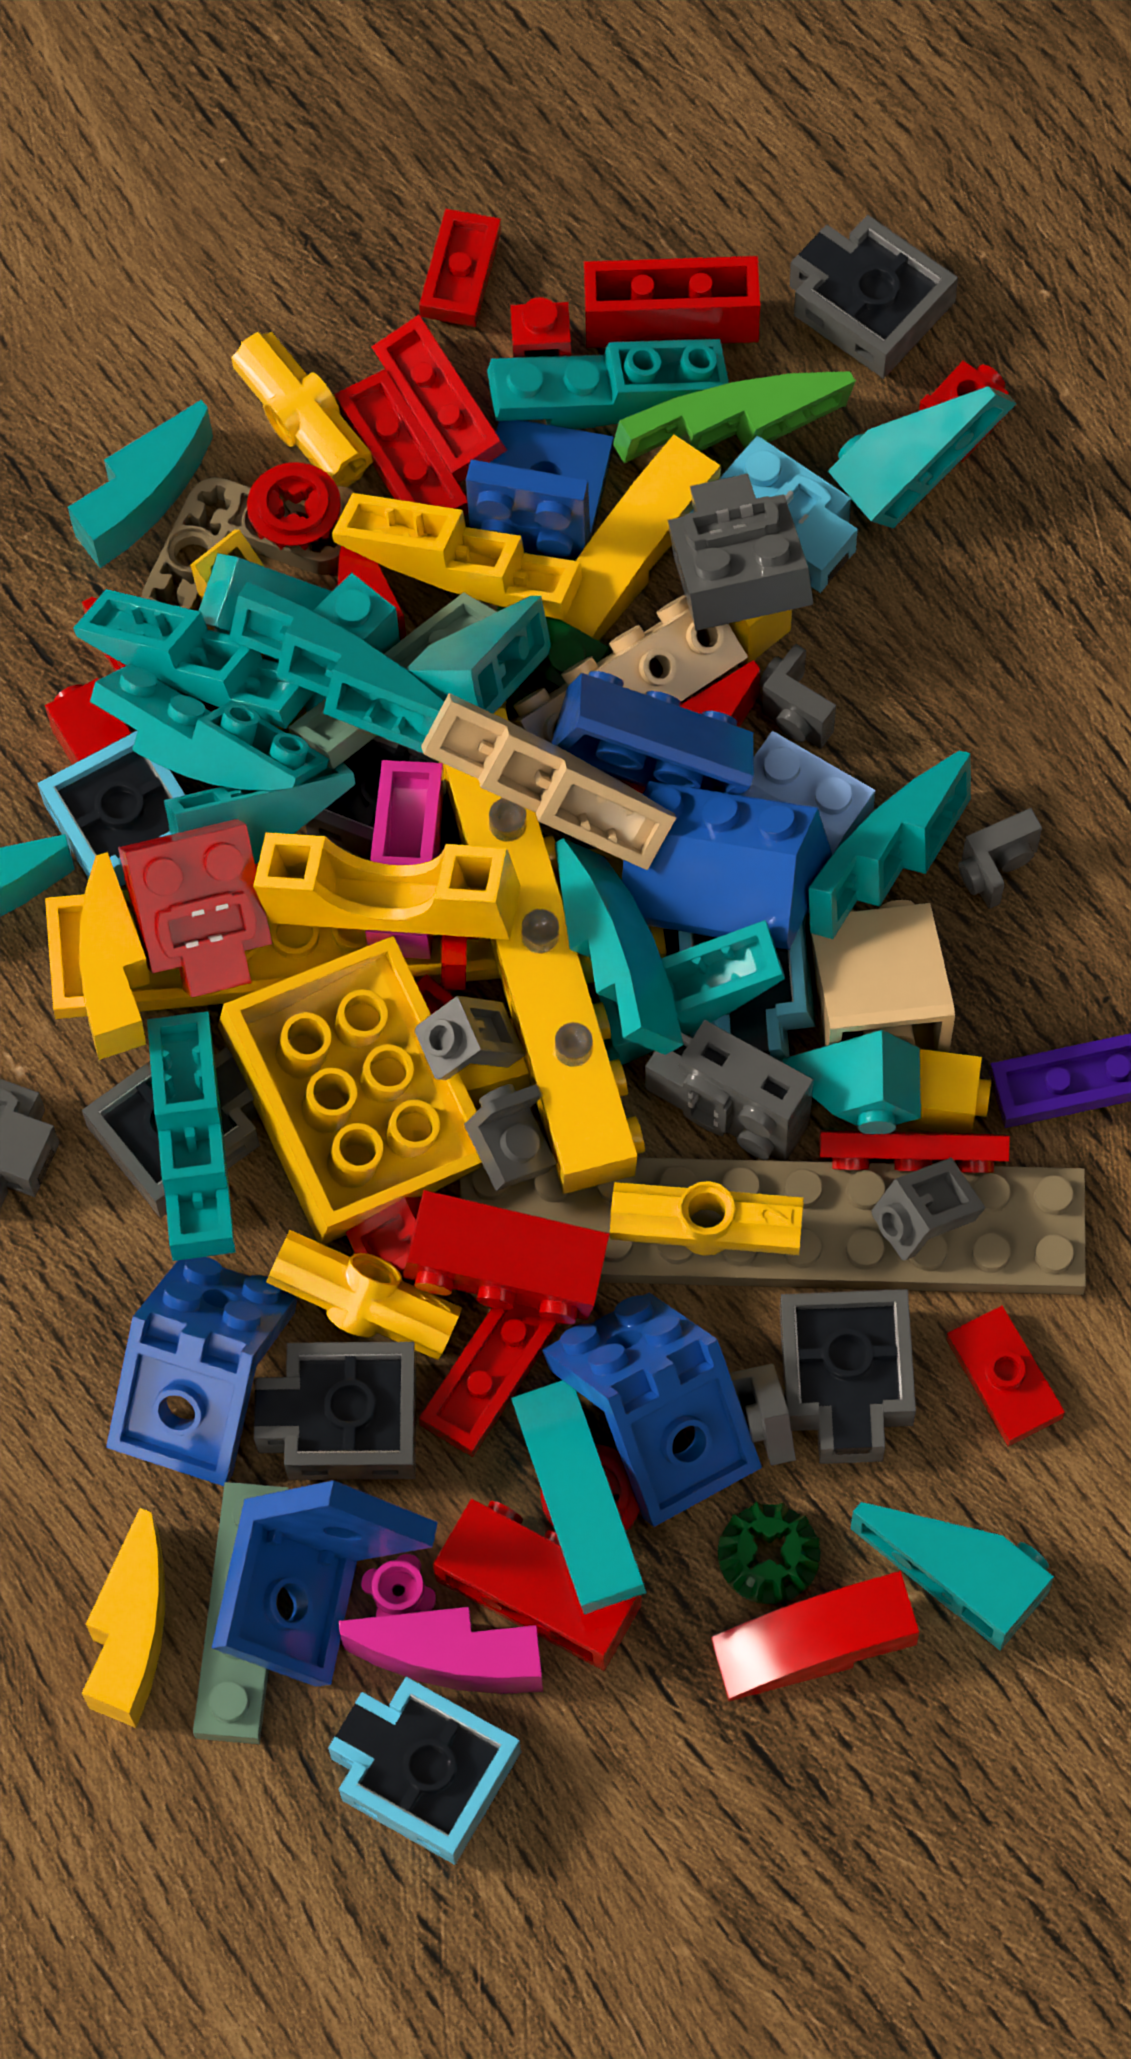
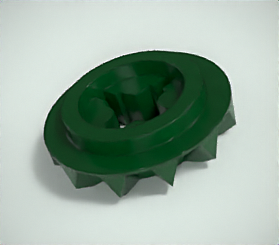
(769, 1581)

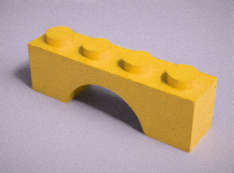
(321, 885)

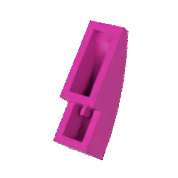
(407, 832)
(446, 1653)

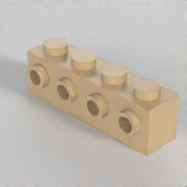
(662, 659)

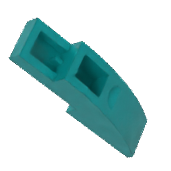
(605, 387)
(216, 747)

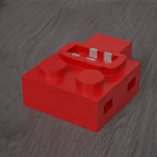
(197, 904)

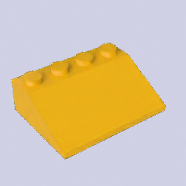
(350, 1087)

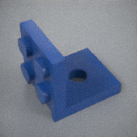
(541, 487)
(198, 1342)
(651, 1380)
(310, 1547)

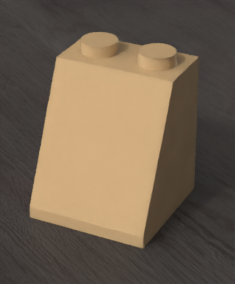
(883, 976)

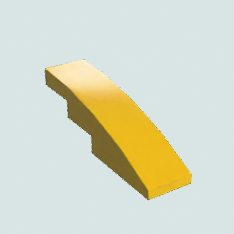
(636, 536)
(441, 551)

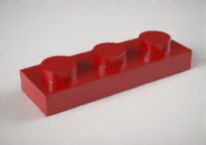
(438, 397)
(398, 443)
(914, 1149)
(487, 1376)

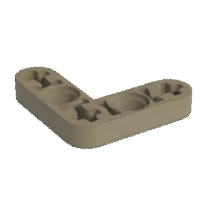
(190, 530)

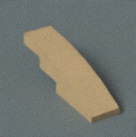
(548, 781)

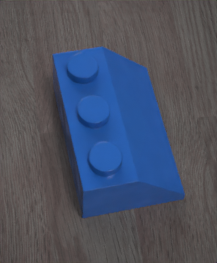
(652, 737)
(730, 864)

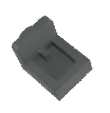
(792, 705)

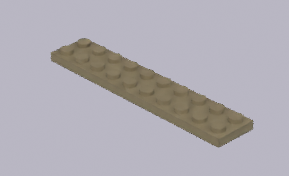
(1019, 1244)

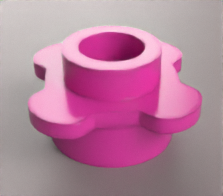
(399, 1572)

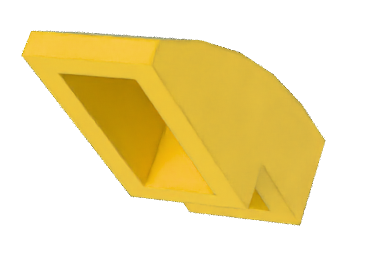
(110, 963)
(129, 1625)

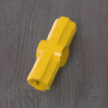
(301, 408)
(664, 1215)
(363, 1294)

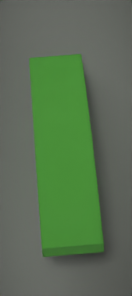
(744, 408)

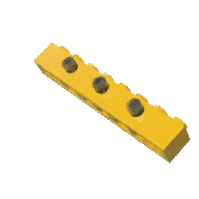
(551, 998)

